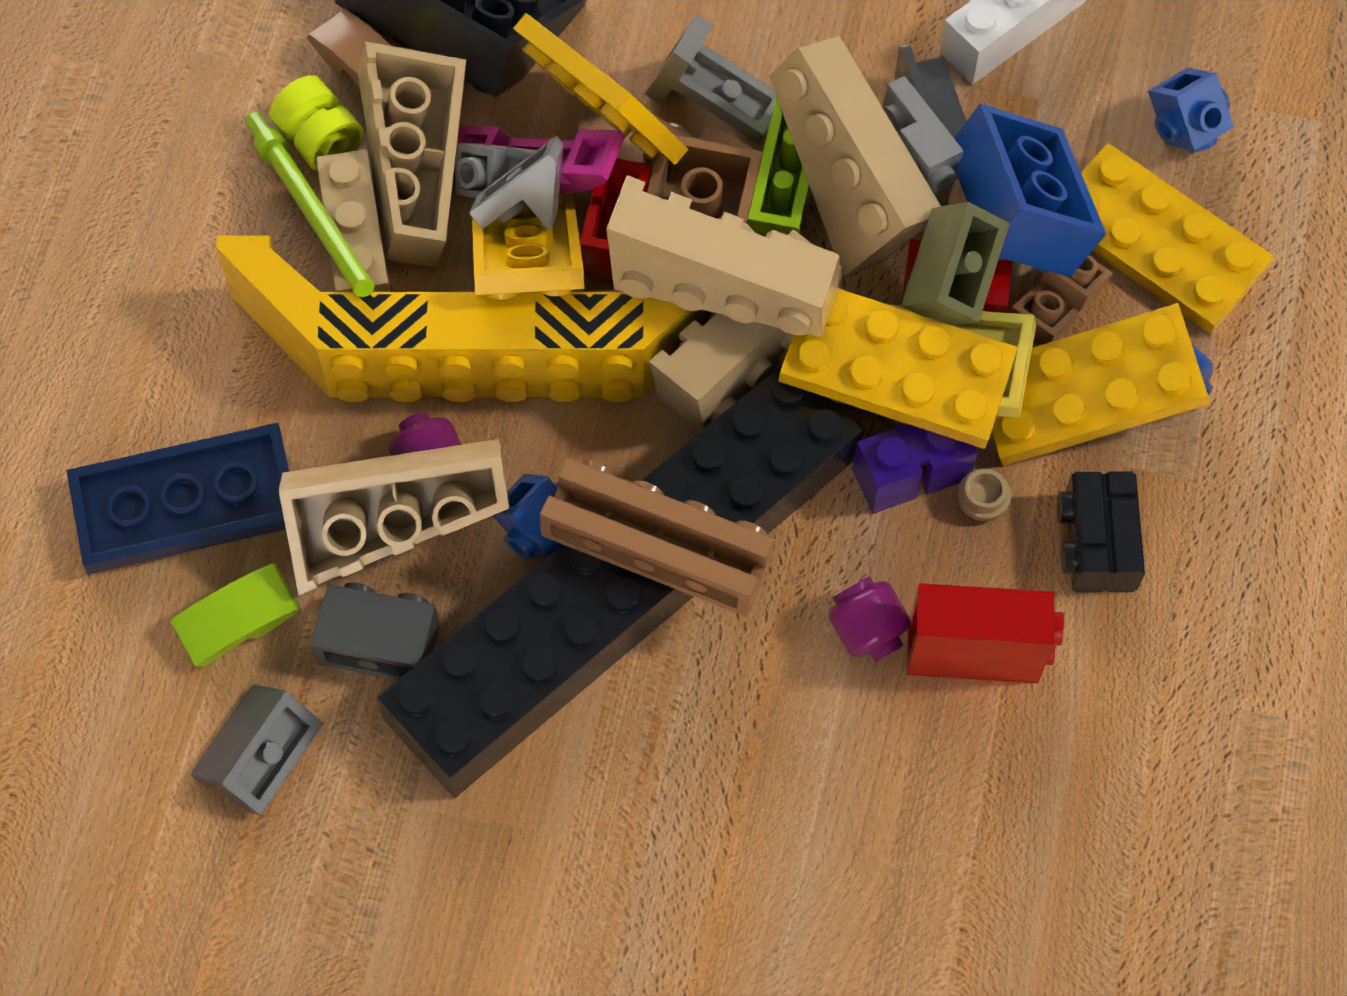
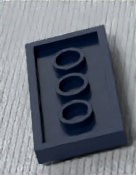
(179, 498)

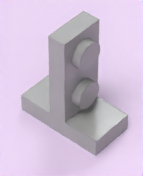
(714, 83)

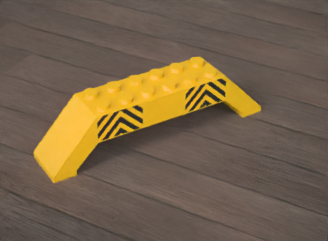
(454, 341)

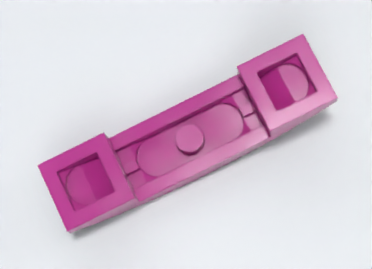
(584, 161)

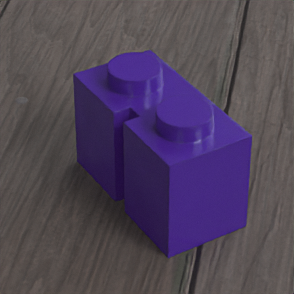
(891, 462)

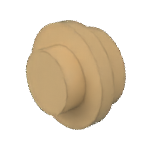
(984, 495)

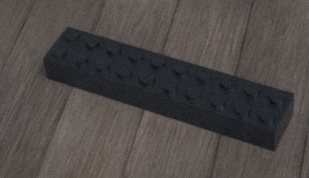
(583, 614)

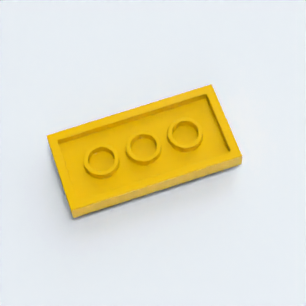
(598, 91)
(1170, 241)
(528, 256)
(904, 368)
(1103, 384)

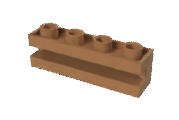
(657, 535)

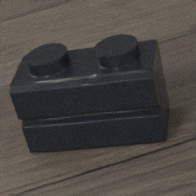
(1102, 532)

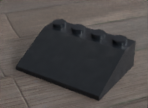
(468, 31)

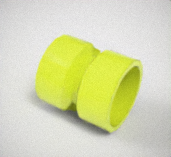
(314, 120)

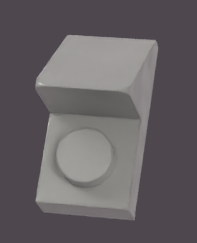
(530, 182)

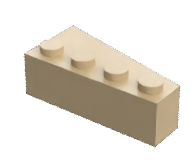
(412, 140)
(851, 156)
(718, 263)
(717, 364)
(386, 505)

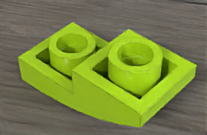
(235, 613)

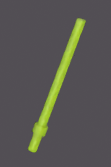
(275, 151)

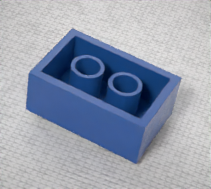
(1034, 183)

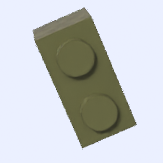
(955, 264)

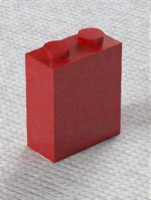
(982, 633)

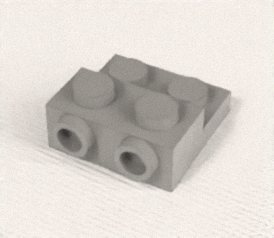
(924, 136)

